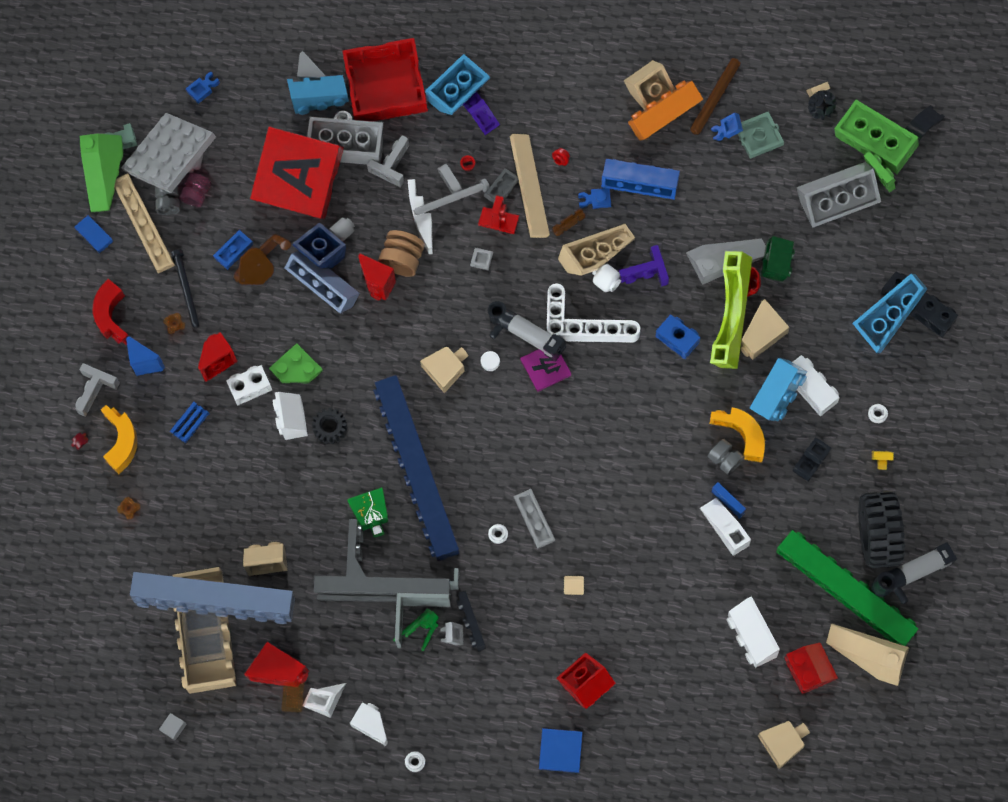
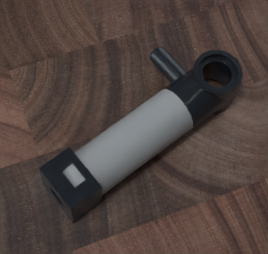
(550, 344)
(911, 571)

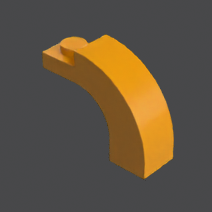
(747, 427)
(125, 448)

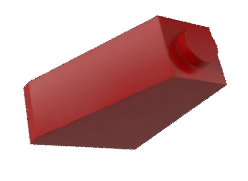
(276, 668)

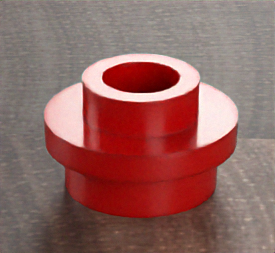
(561, 156)

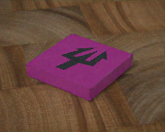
(544, 370)

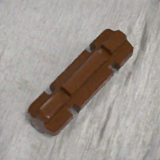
(568, 222)

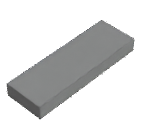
(534, 518)

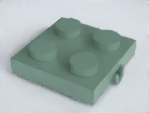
(760, 135)

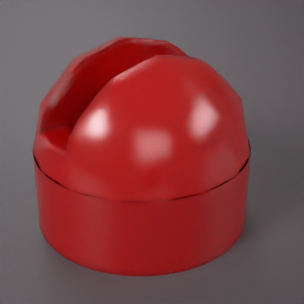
(466, 159)

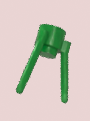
(426, 620)

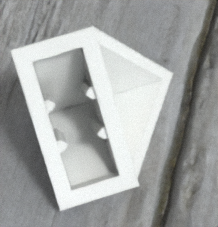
(324, 699)

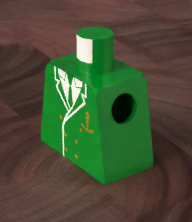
(370, 510)

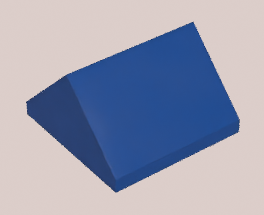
(143, 359)

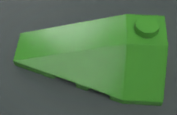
(101, 162)

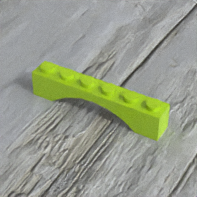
(728, 342)

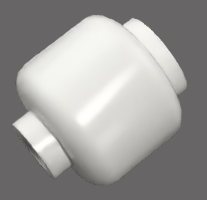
(606, 278)

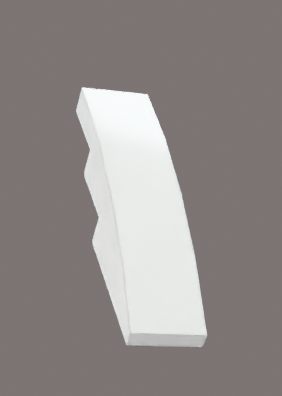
(423, 221)

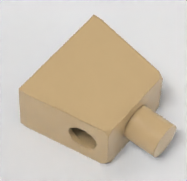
(444, 366)
(783, 741)

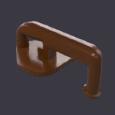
(255, 266)

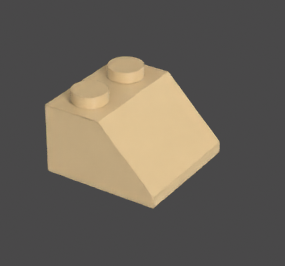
(649, 83)
(265, 559)

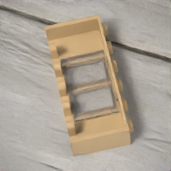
(205, 644)

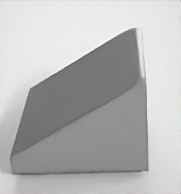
(172, 726)

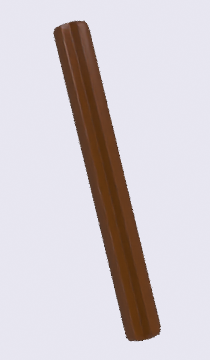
(715, 96)

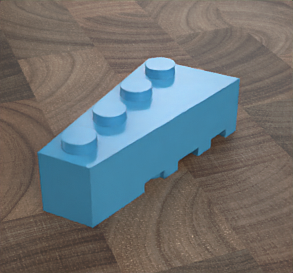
(889, 313)

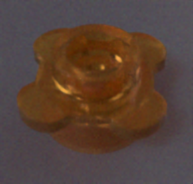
(174, 318)
(128, 502)

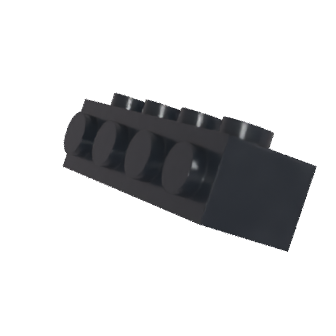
(928, 309)

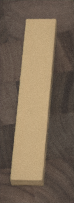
(529, 185)
(143, 224)

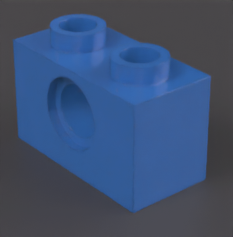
(682, 346)

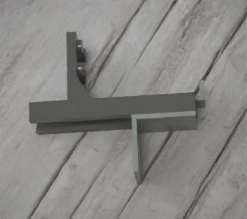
(403, 591)

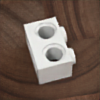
(251, 389)

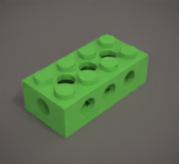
(876, 125)

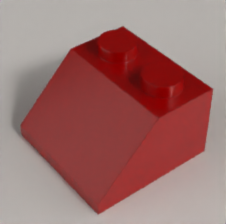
(378, 277)
(215, 356)
(810, 667)
(586, 680)

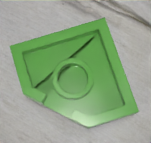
(885, 176)
(296, 367)

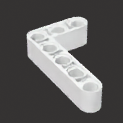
(584, 326)

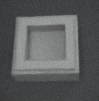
(481, 258)

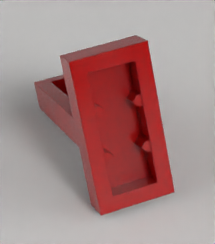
(497, 217)

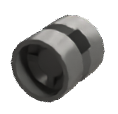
(166, 202)
(725, 456)

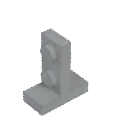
(390, 162)
(93, 386)

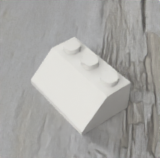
(753, 633)

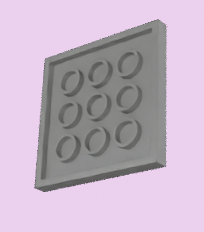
(168, 152)

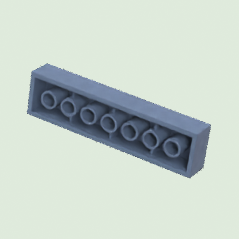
(212, 597)

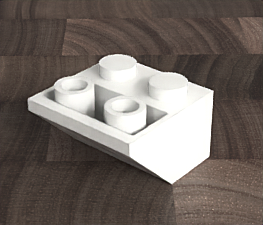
(290, 415)

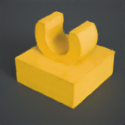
(882, 457)

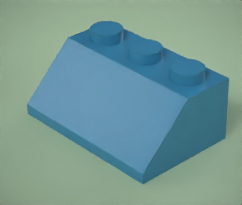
(456, 85)

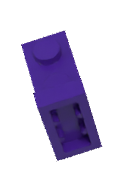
(481, 113)
(647, 269)

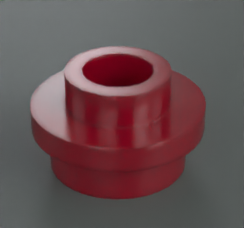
(79, 440)

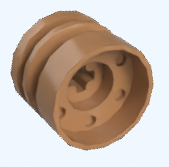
(402, 252)

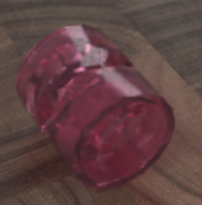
(196, 188)

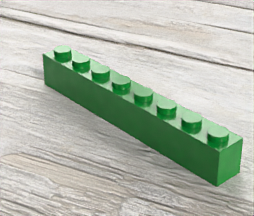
(846, 589)

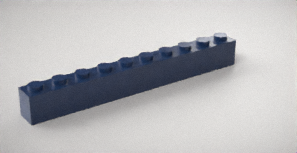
(417, 469)

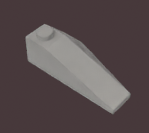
(709, 258)

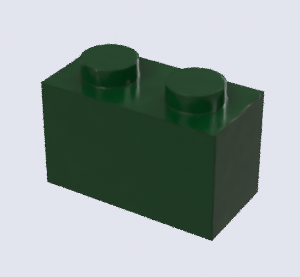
(777, 259)

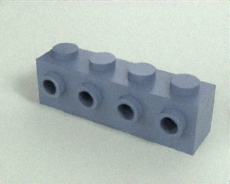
(322, 282)

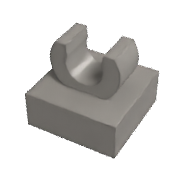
(454, 633)

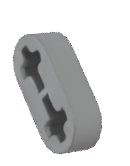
(449, 179)

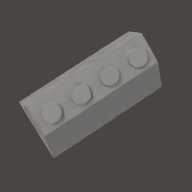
(359, 138)
(839, 194)

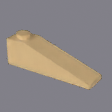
(595, 250)
(874, 655)

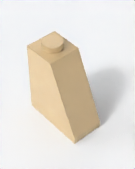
(763, 331)

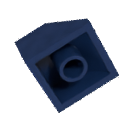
(321, 247)

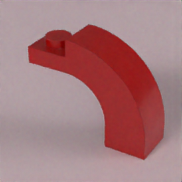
(103, 305)

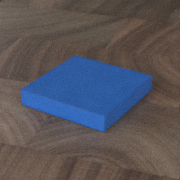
(560, 750)

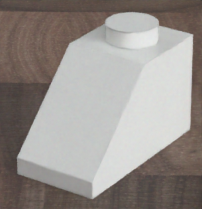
(370, 722)

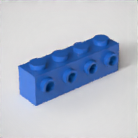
(640, 178)

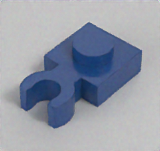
(201, 89)
(729, 127)
(599, 198)

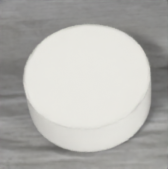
(490, 361)

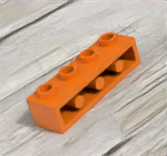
(665, 110)

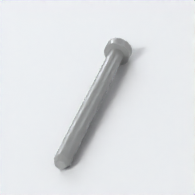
(482, 186)

